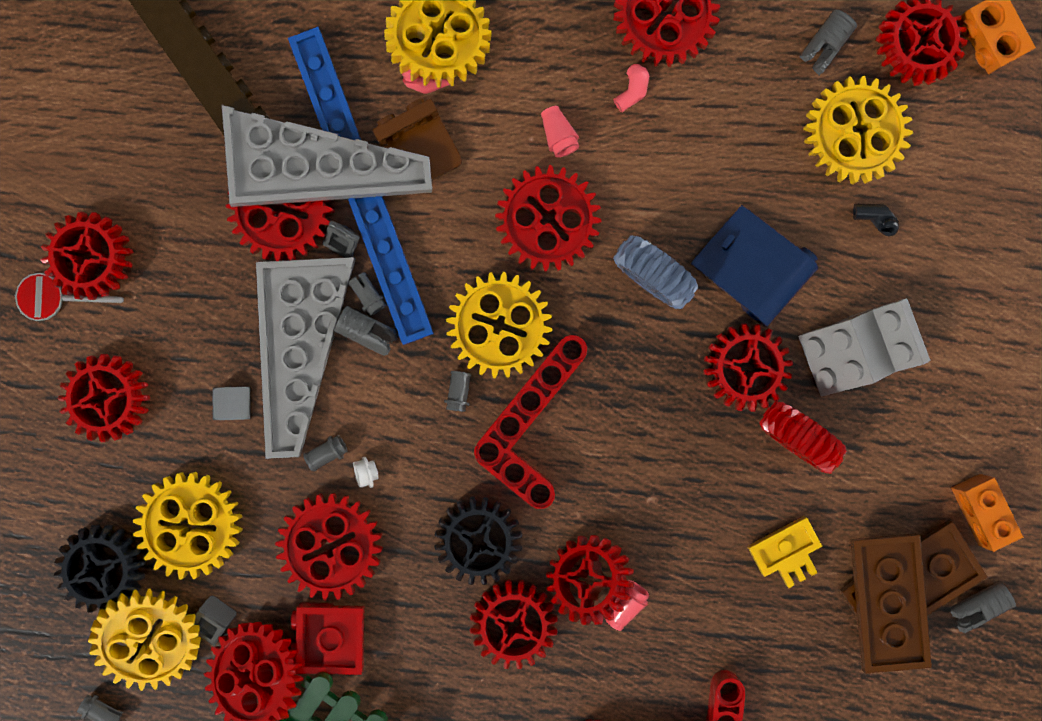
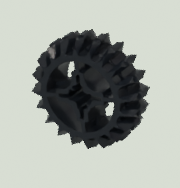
(491, 547)
(95, 556)

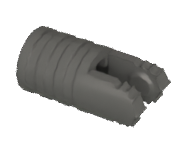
(830, 38)
(366, 331)
(982, 606)

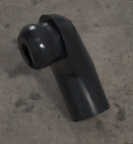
(879, 215)

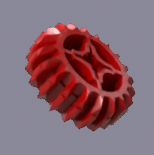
(942, 54)
(88, 243)
(775, 372)
(98, 386)
(803, 437)
(589, 592)
(501, 649)

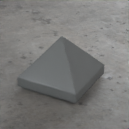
(341, 239)

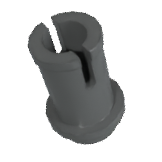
(368, 295)
(458, 391)
(325, 453)
(97, 710)

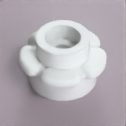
(365, 472)

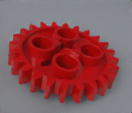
(688, 30)
(570, 199)
(272, 236)
(342, 571)
(253, 674)

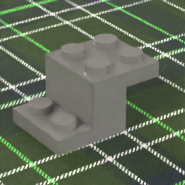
(864, 348)

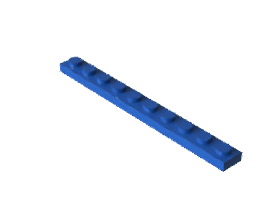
(369, 212)

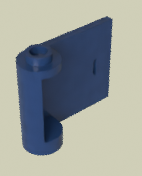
(759, 268)

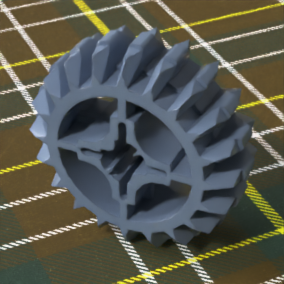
(656, 272)

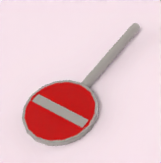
(41, 300)

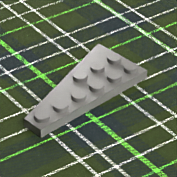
(302, 164)
(296, 330)

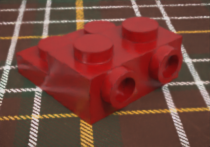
(328, 638)

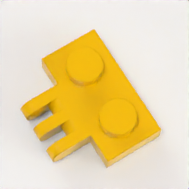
(787, 551)

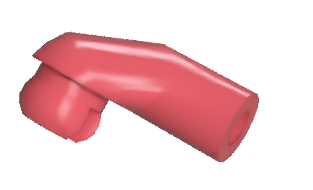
(417, 84)
(637, 88)

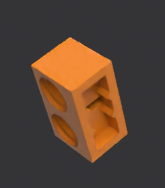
(1004, 28)
(987, 512)

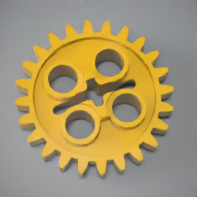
(464, 47)
(886, 126)
(509, 296)
(186, 554)
(118, 624)

